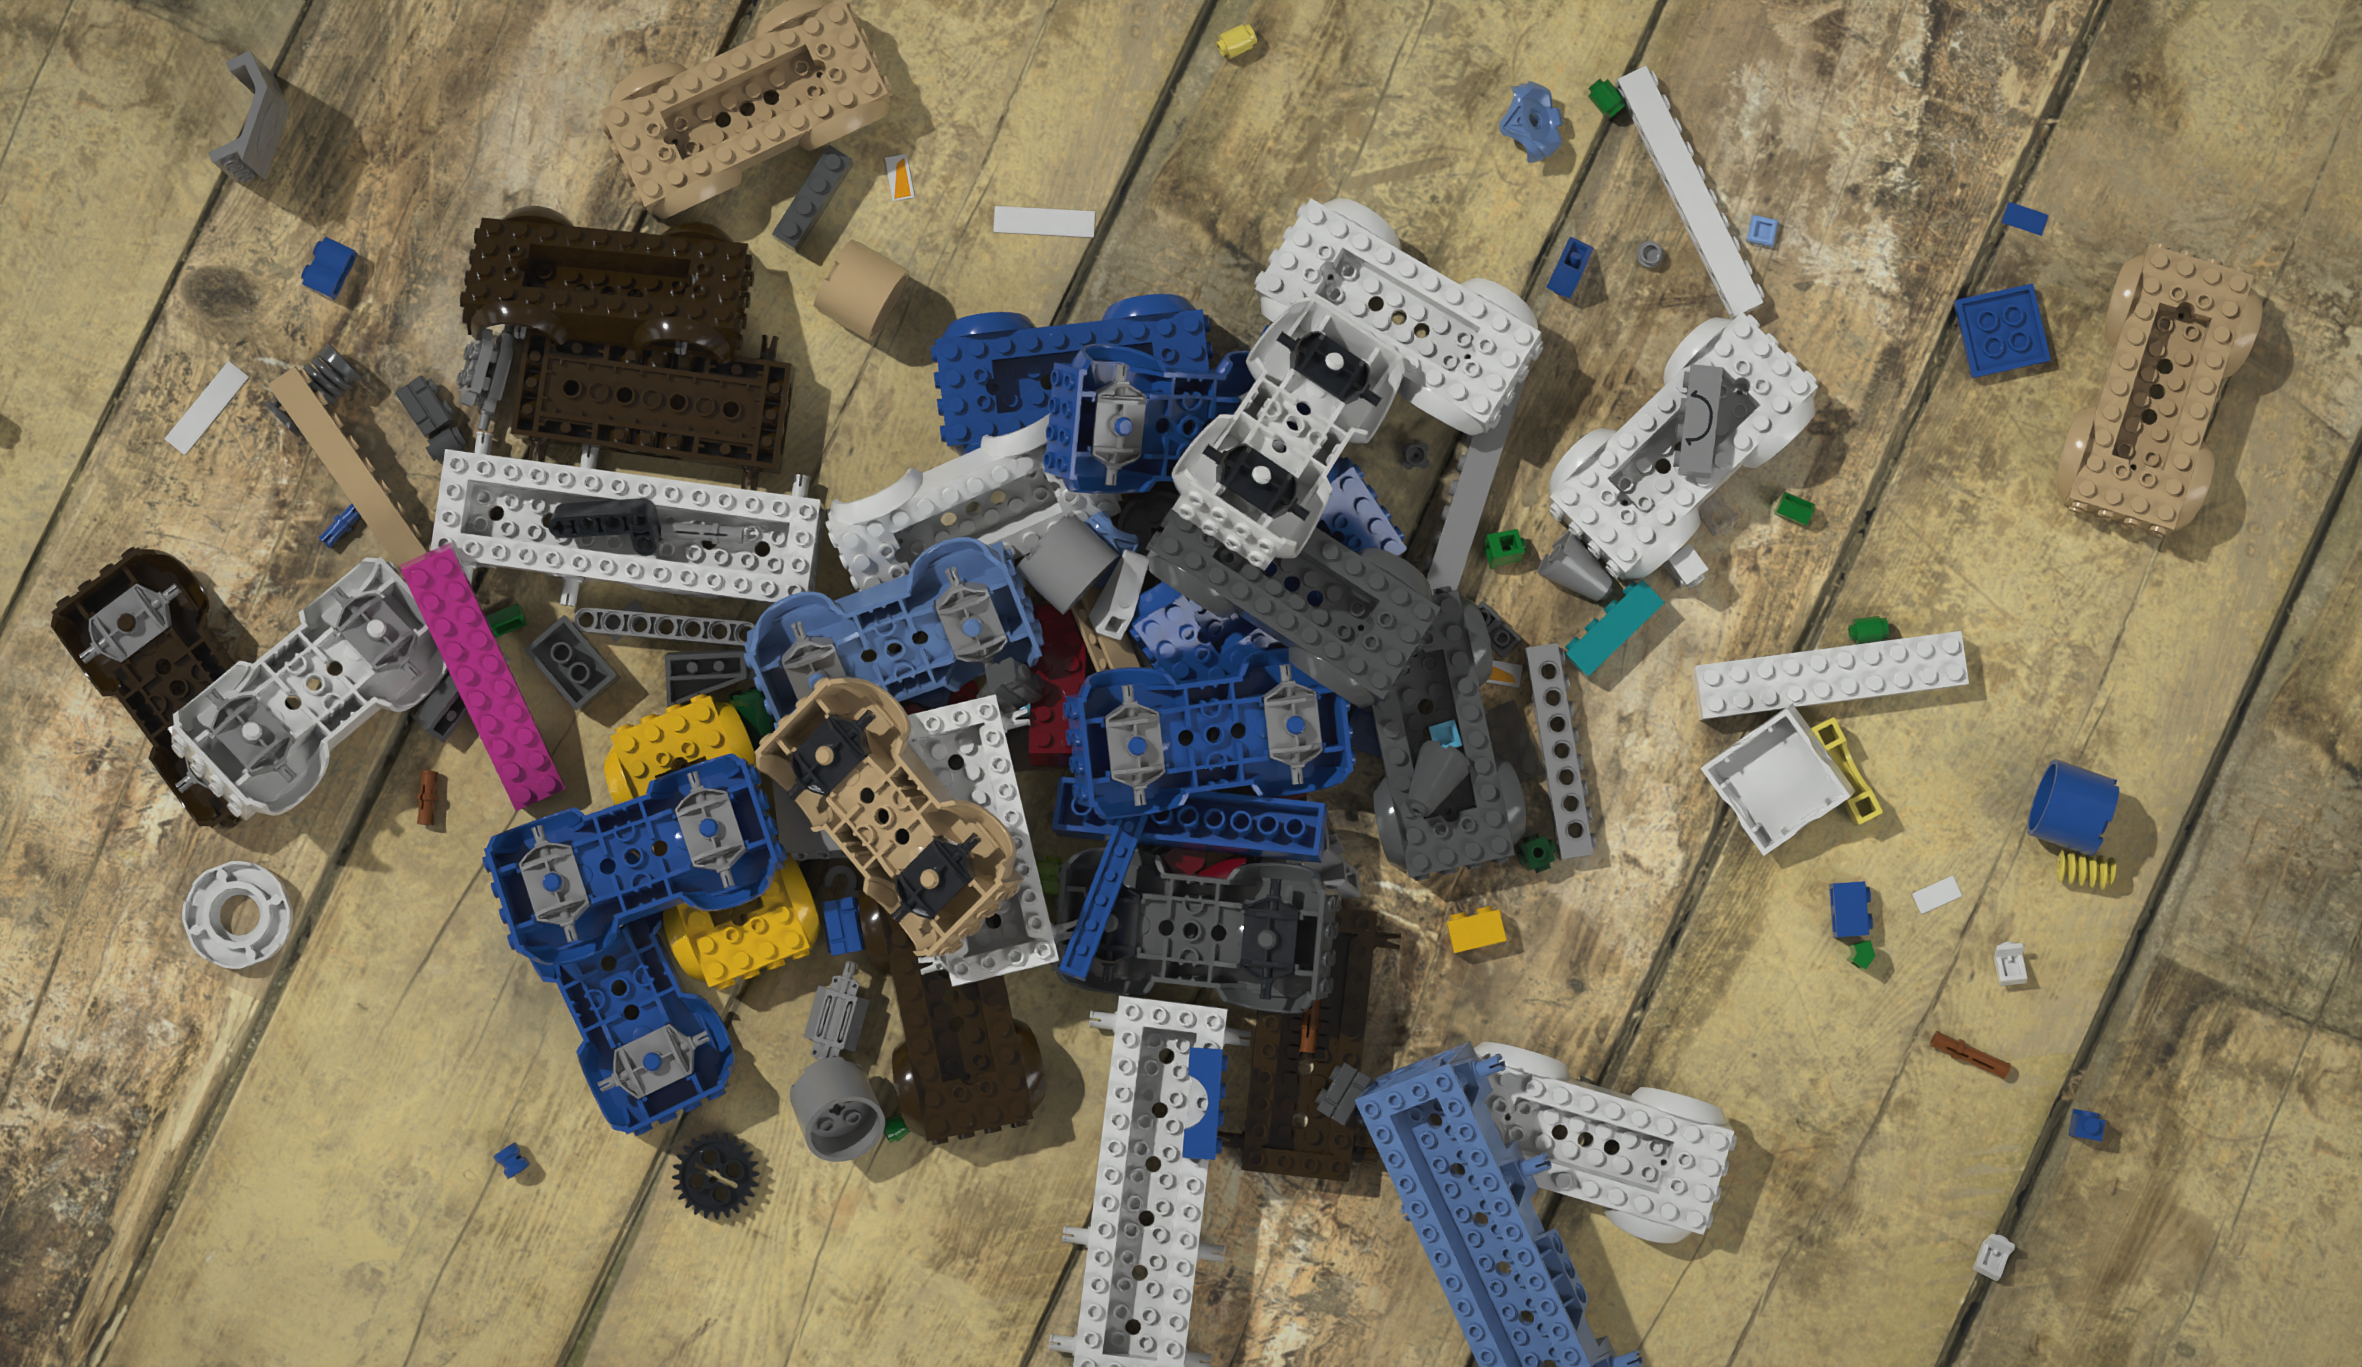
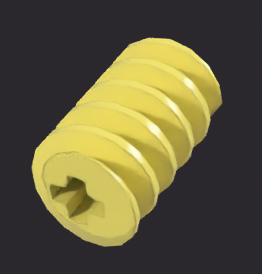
(2086, 868)

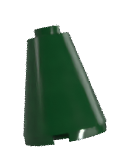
(753, 714)

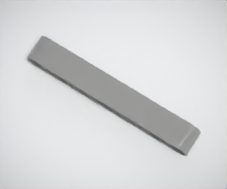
(654, 623)

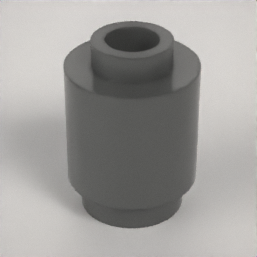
(447, 439)

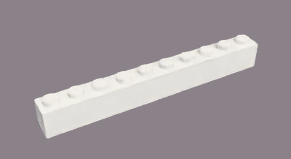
(1689, 193)

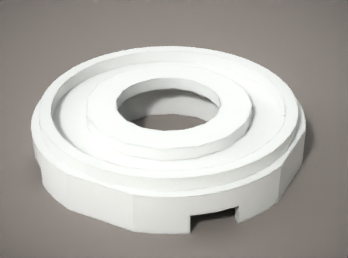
(203, 910)

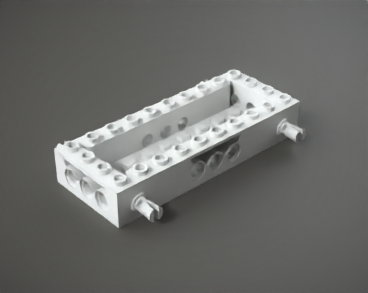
(988, 779)

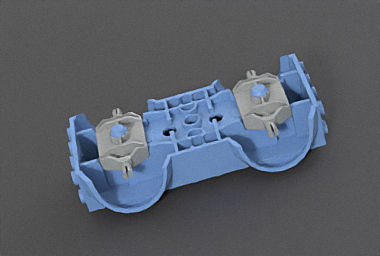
(954, 592)

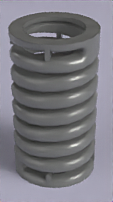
(329, 382)

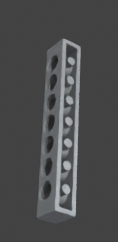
(1535, 659)

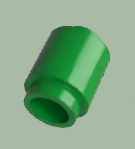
(1606, 97)
(1868, 630)

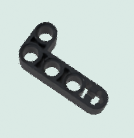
(571, 521)

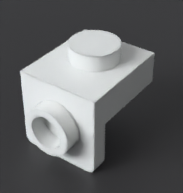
(2010, 964)
(1993, 1256)

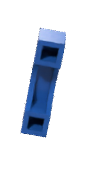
(1201, 1139)

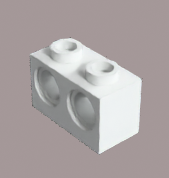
(1686, 567)

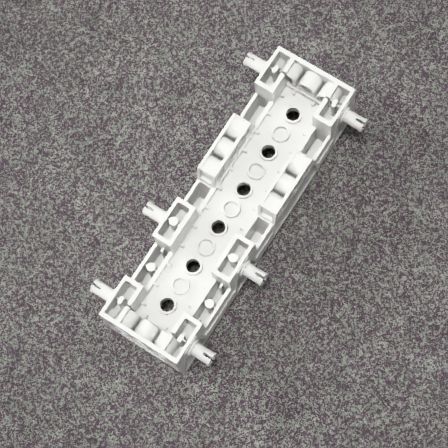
(532, 489)
(1127, 1188)

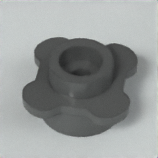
(1410, 450)

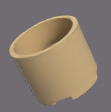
(861, 289)

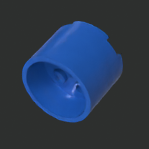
(2072, 807)

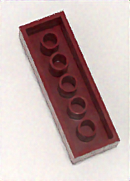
(1063, 674)

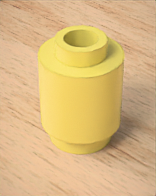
(1236, 41)

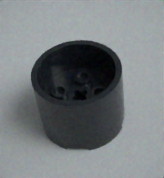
(1144, 515)

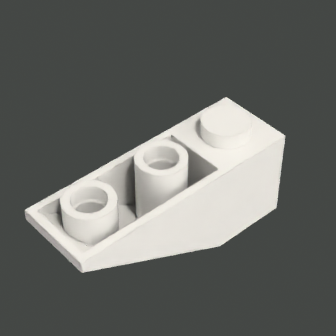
(1120, 596)

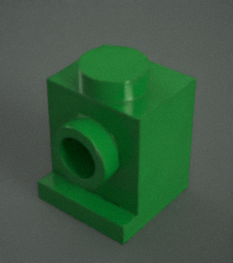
(1507, 540)

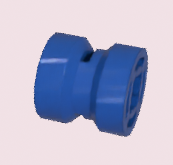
(511, 1160)

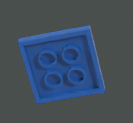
(2002, 331)

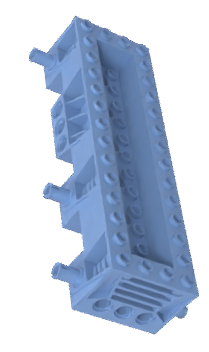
(1494, 1183)

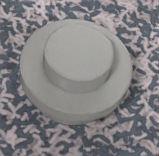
(1649, 254)

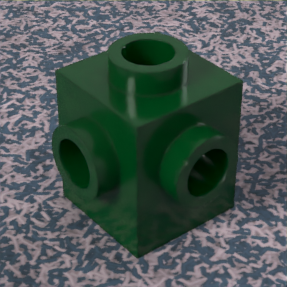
(1526, 855)

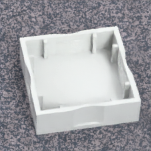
(1778, 779)

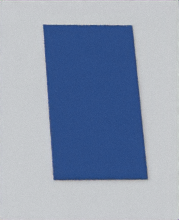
(2024, 218)

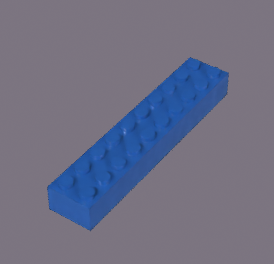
(1211, 824)

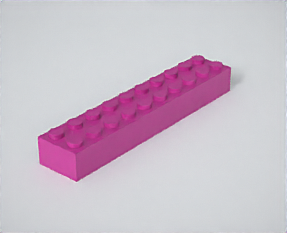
(482, 676)

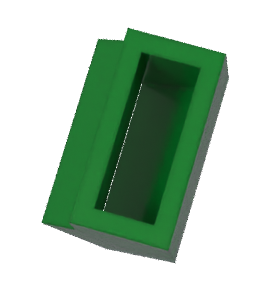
(1794, 509)
(507, 620)
(1861, 954)

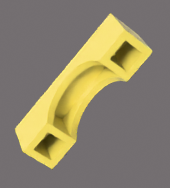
(1863, 803)

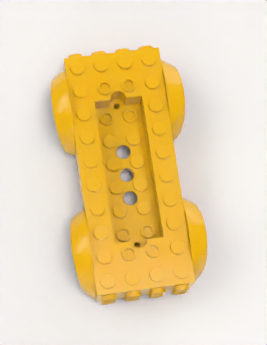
(731, 941)

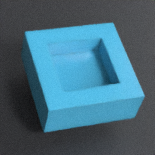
(1446, 733)

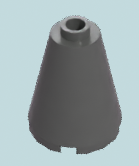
(1435, 777)

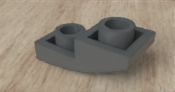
(1501, 636)

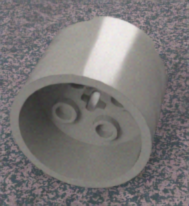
(1066, 562)
(837, 1110)

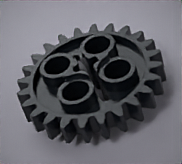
(704, 1197)

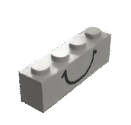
(1699, 421)

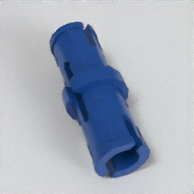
(340, 526)

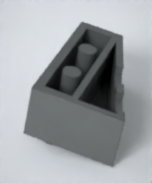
(702, 672)

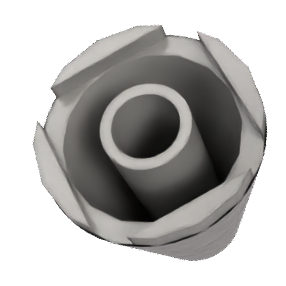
(1575, 568)

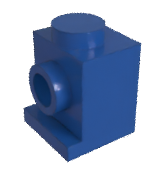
(2086, 1125)

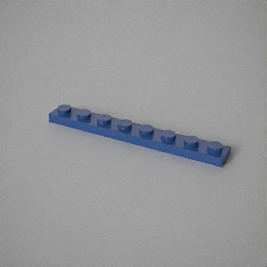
(1102, 896)

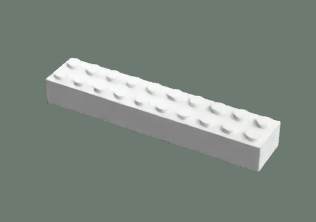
(1830, 675)

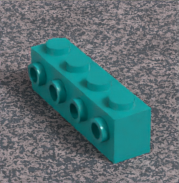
(1614, 628)

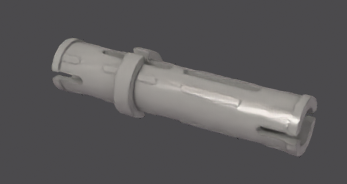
(702, 532)

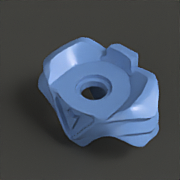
(1533, 121)
(1116, 539)

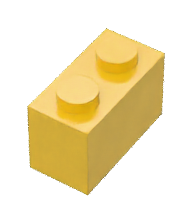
(1475, 930)

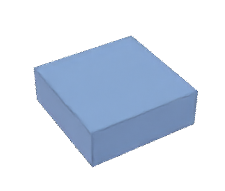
(1762, 231)

